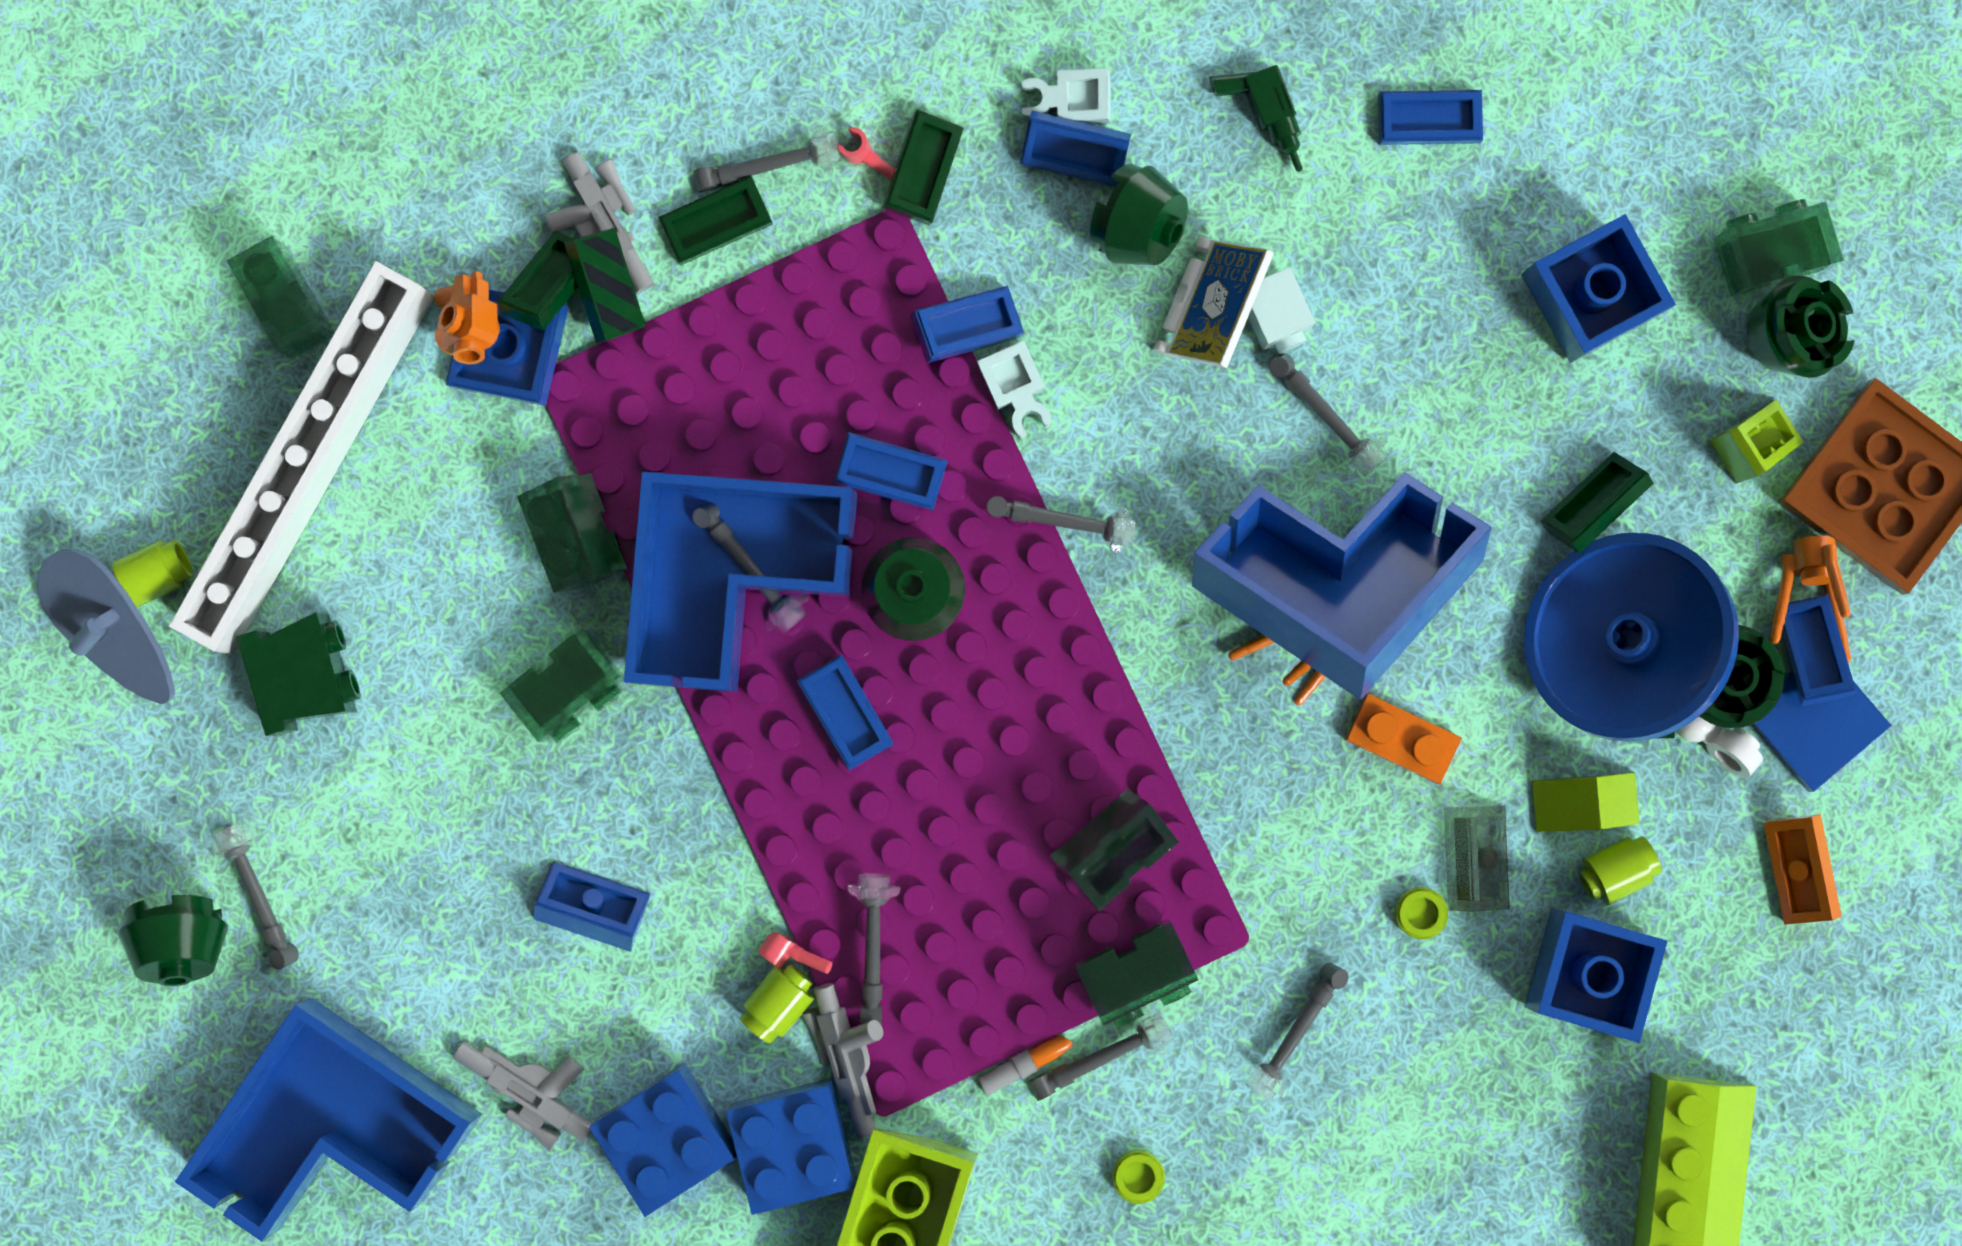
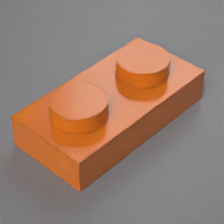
(1403, 739)
(1802, 869)

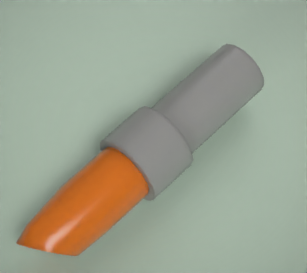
(1024, 1064)

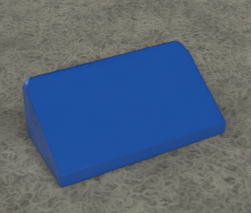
(591, 906)

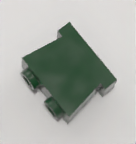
(298, 673)

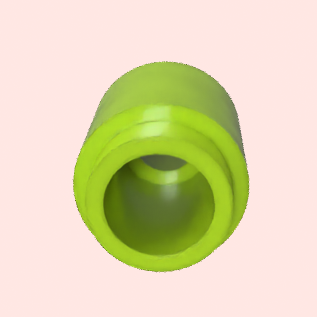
(153, 571)
(1620, 869)
(777, 1003)

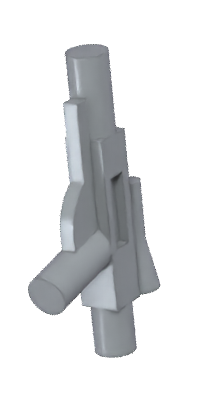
(598, 212)
(846, 1052)
(532, 1088)

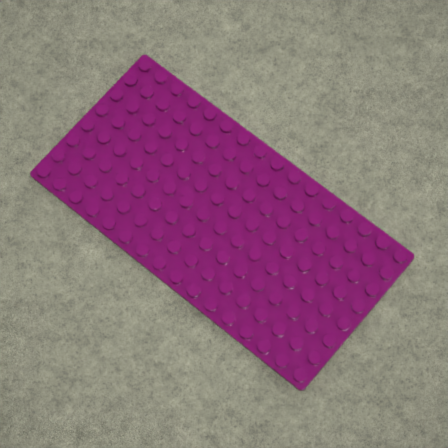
(998, 725)

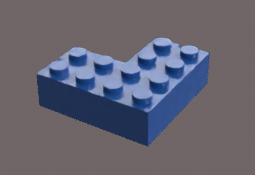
(691, 591)
(1336, 600)
(321, 1096)

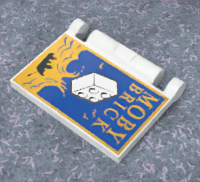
(1214, 302)

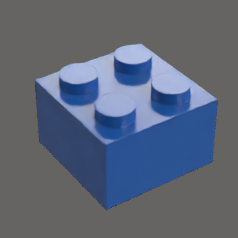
(1598, 288)
(1595, 975)
(664, 1139)
(791, 1146)

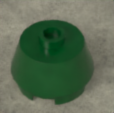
(1140, 218)
(1801, 327)
(913, 589)
(1752, 685)
(173, 940)

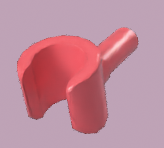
(866, 155)
(780, 948)

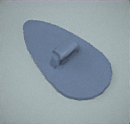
(103, 623)

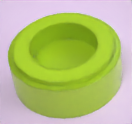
(1421, 913)
(1138, 1176)

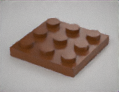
(1883, 486)

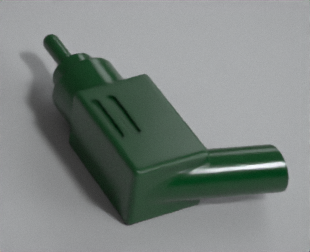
(1269, 104)

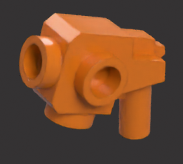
(467, 319)

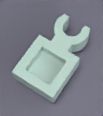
(1078, 96)
(1013, 381)

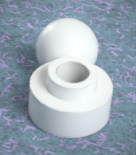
(1732, 749)

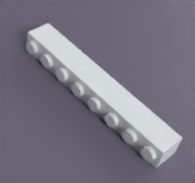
(302, 460)

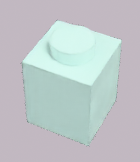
(1280, 313)

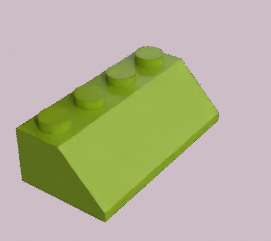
(1694, 1162)
(907, 1192)

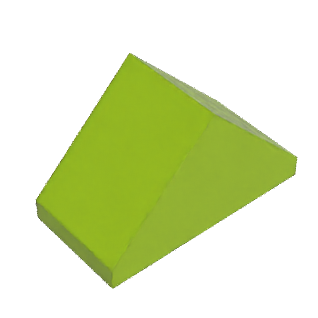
(1756, 442)
(1585, 802)

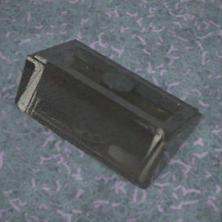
(1476, 858)

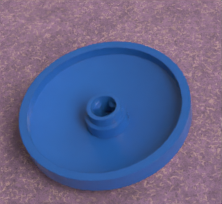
(1631, 637)

